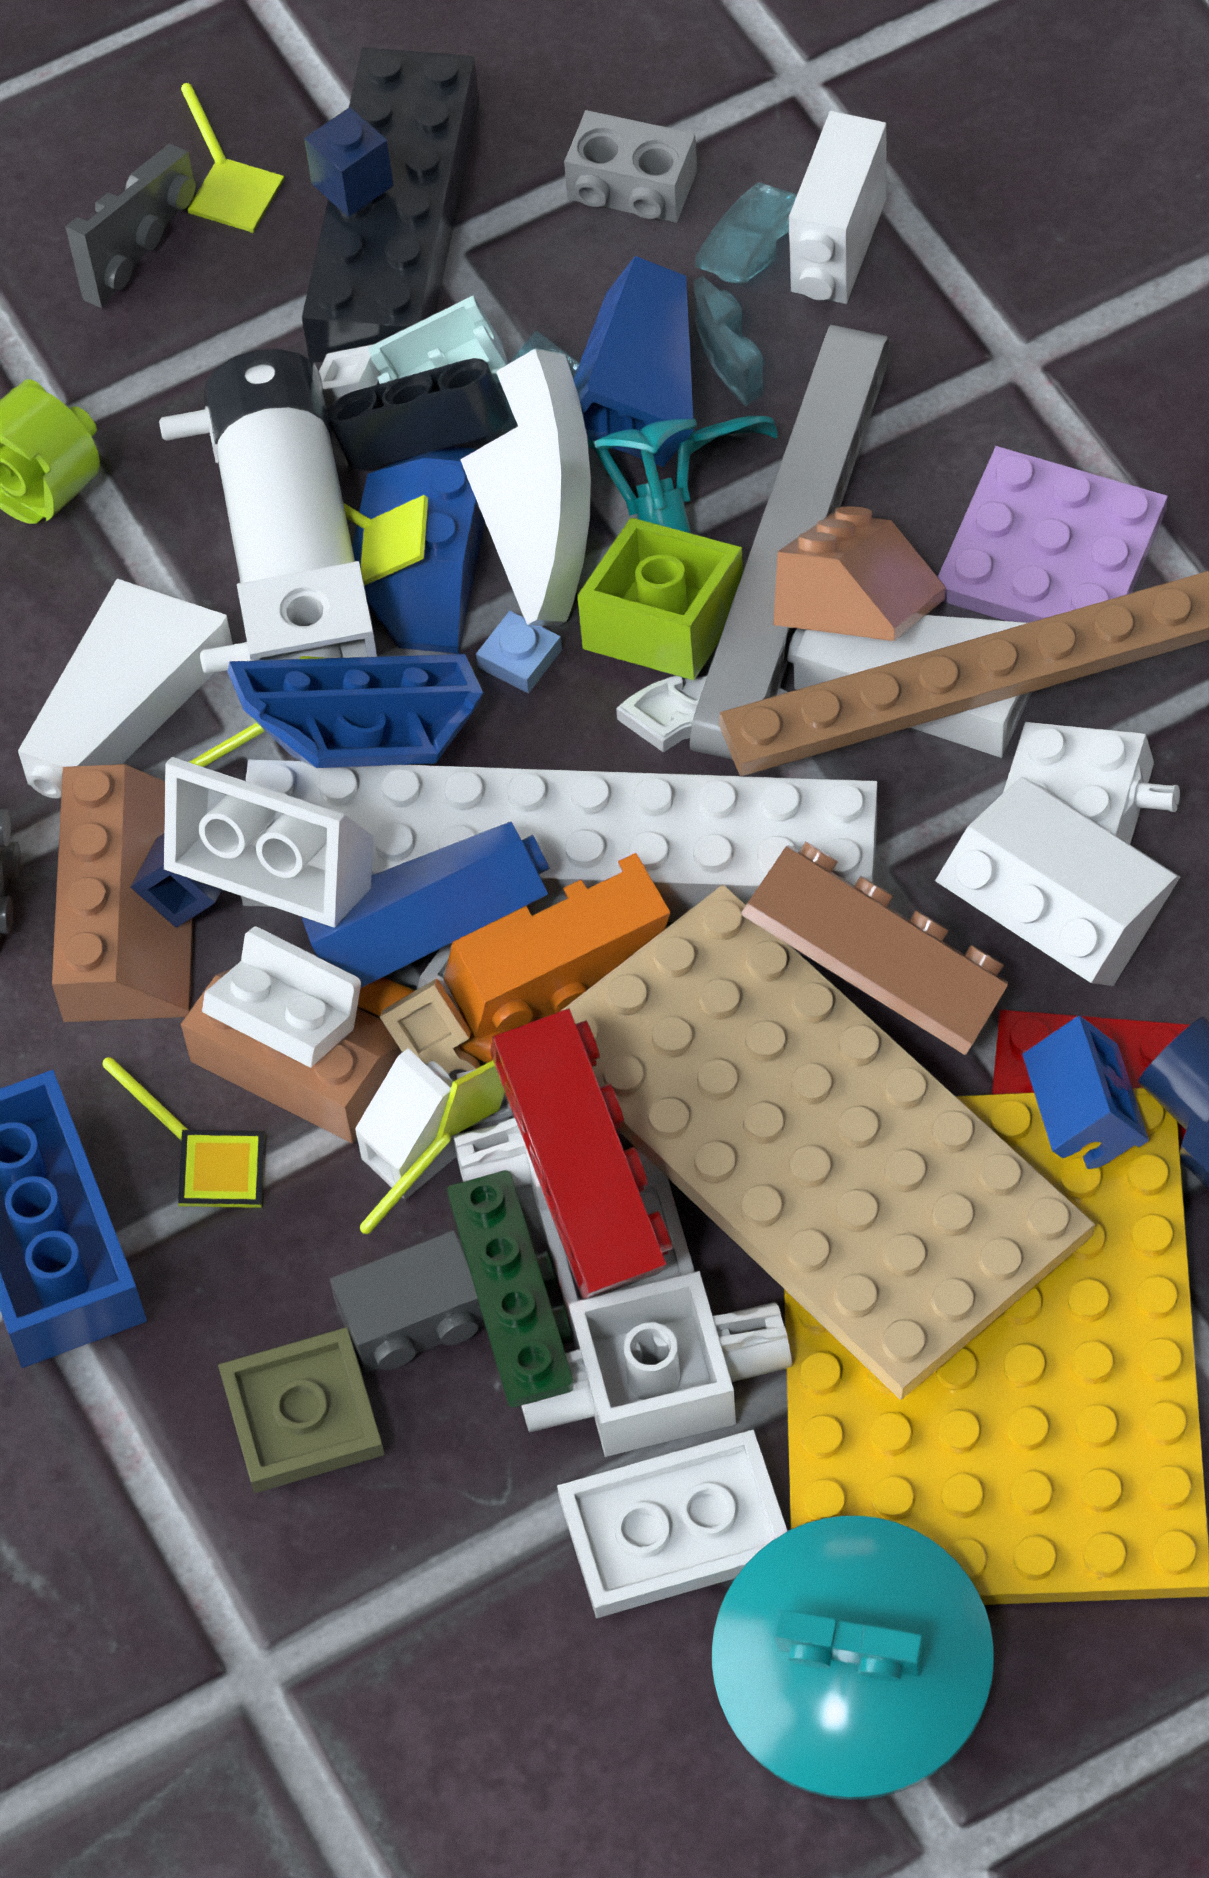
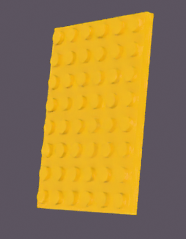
(1060, 1435)

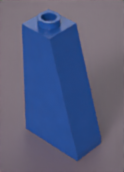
(638, 358)
(433, 903)

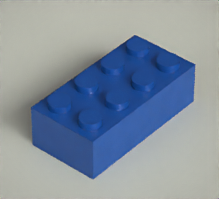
(58, 1248)

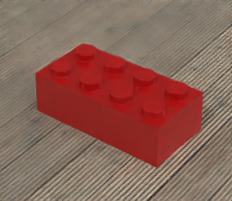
(578, 1155)

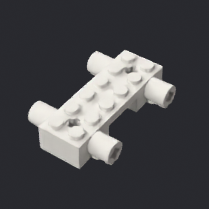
(643, 1323)

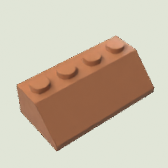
(109, 944)
(876, 947)

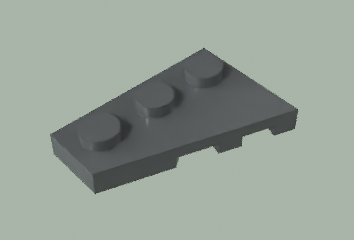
(129, 224)

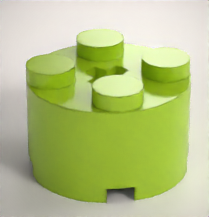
(43, 453)

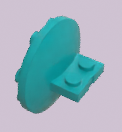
(852, 1657)

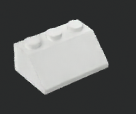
(264, 844)
(1058, 881)

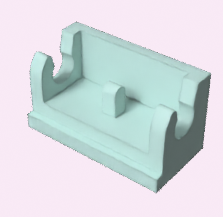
(440, 340)

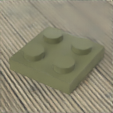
(301, 1410)

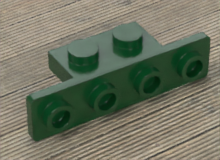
(512, 1289)

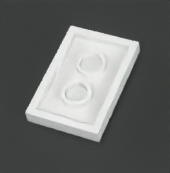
(671, 1522)

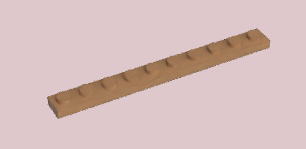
(967, 675)

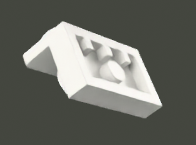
(285, 998)

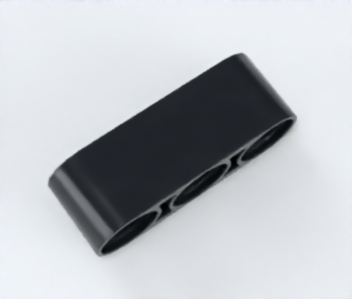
(418, 414)

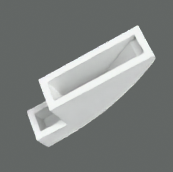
(538, 486)

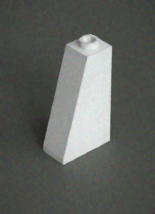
(828, 656)
(121, 682)

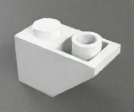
(405, 1120)

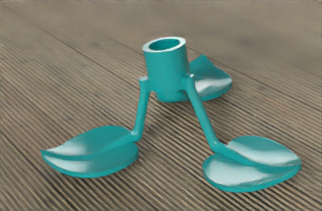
(658, 499)

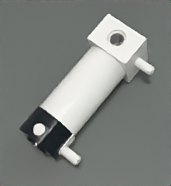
(283, 510)

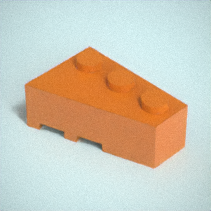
(545, 961)

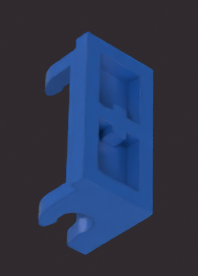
(1084, 1093)

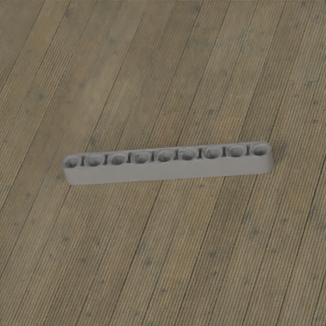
(806, 490)

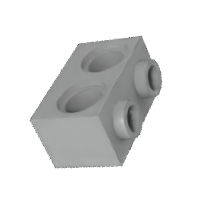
(630, 166)

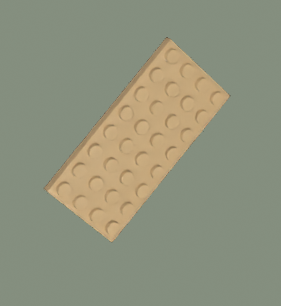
(821, 1143)

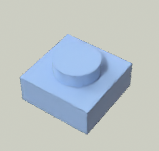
(518, 652)

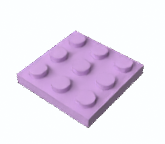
(1048, 539)

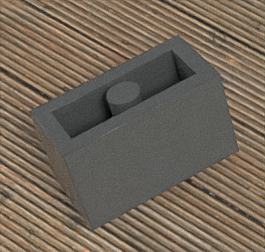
(408, 1303)

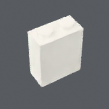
(837, 207)

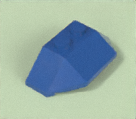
(429, 599)
(360, 706)

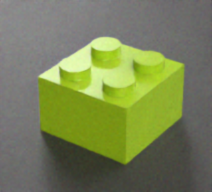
(660, 598)

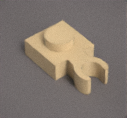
(430, 1028)

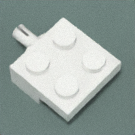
(1093, 772)

